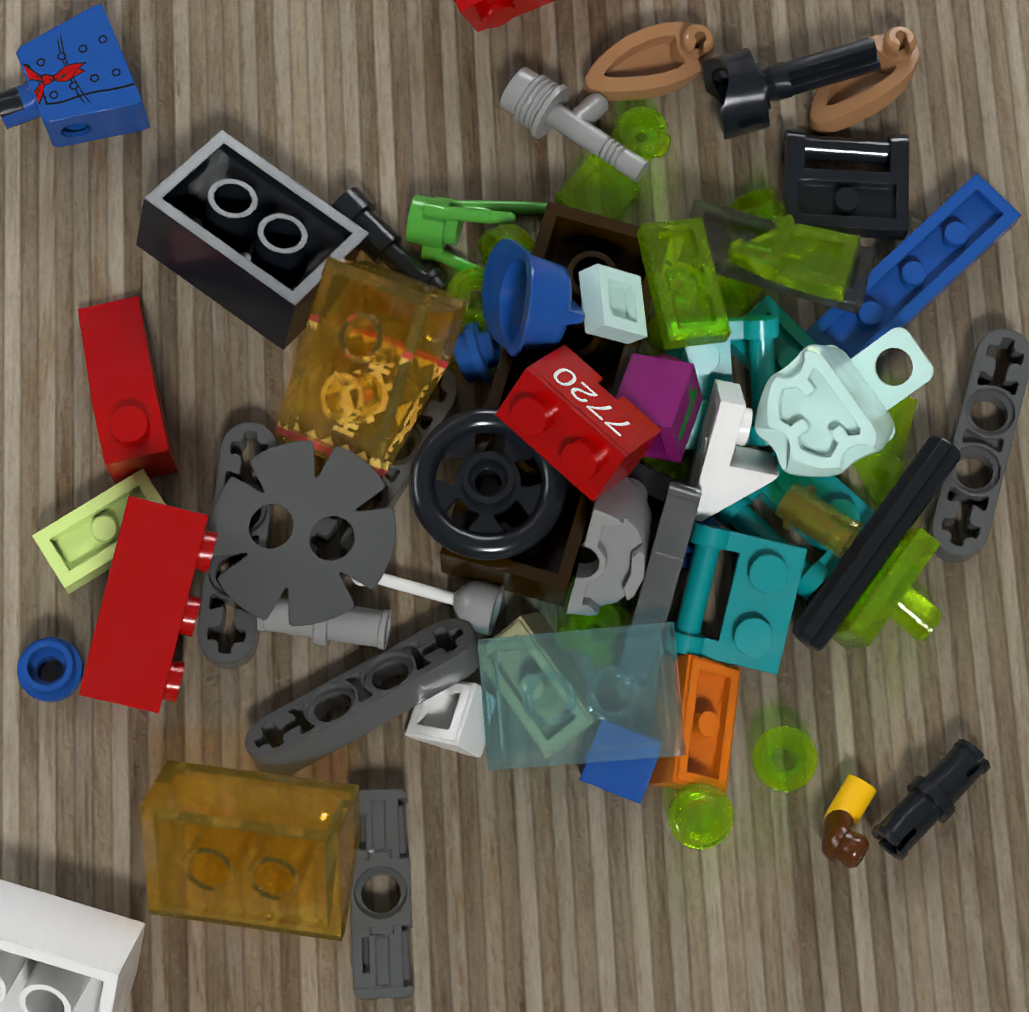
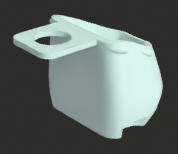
(835, 408)

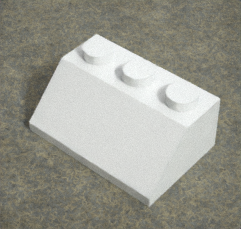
(64, 954)

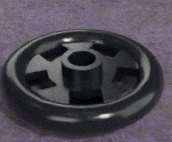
(485, 537)

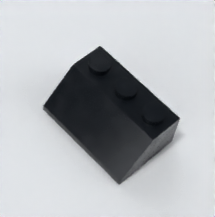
(246, 236)

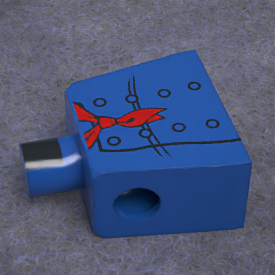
(76, 83)

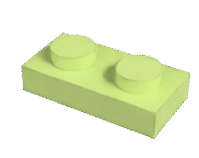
(85, 540)

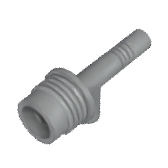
(542, 106)

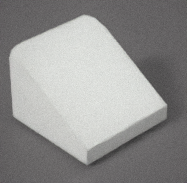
(451, 720)

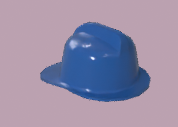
(526, 299)

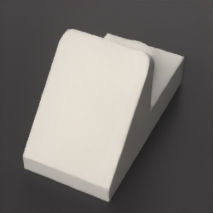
(719, 465)

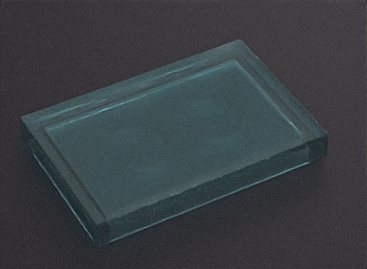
(581, 696)

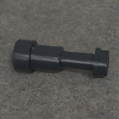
(383, 242)

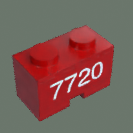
(577, 422)

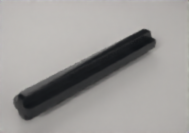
(876, 543)

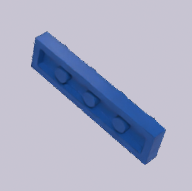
(921, 267)

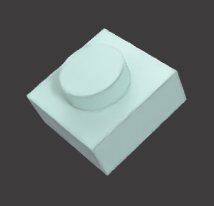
(612, 304)

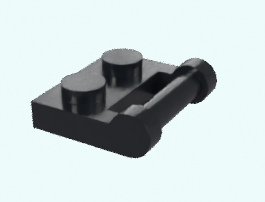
(844, 199)

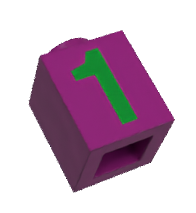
(668, 395)

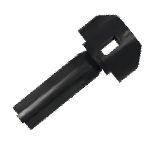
(748, 89)

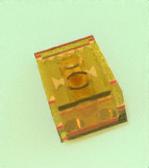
(368, 360)

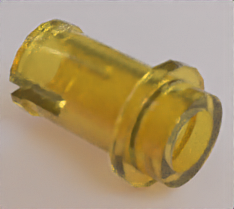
(817, 519)

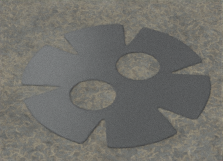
(312, 583)

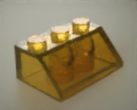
(251, 849)

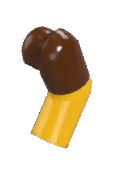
(841, 819)

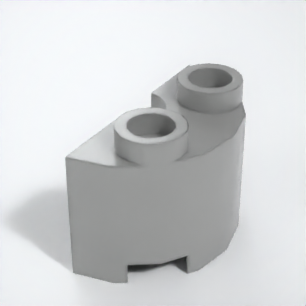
(613, 549)

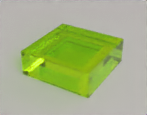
(598, 190)

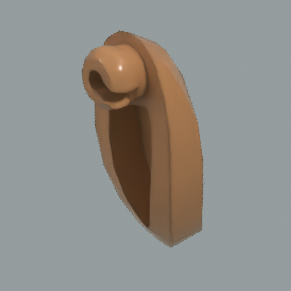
(651, 62)
(863, 96)

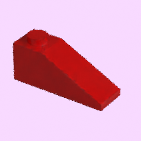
(125, 390)

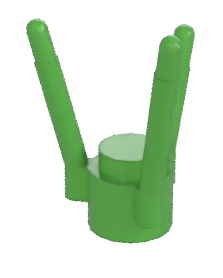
(441, 219)

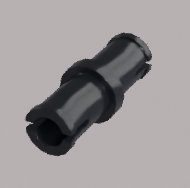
(930, 799)

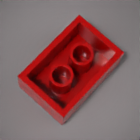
(147, 605)

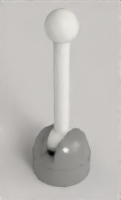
(474, 602)

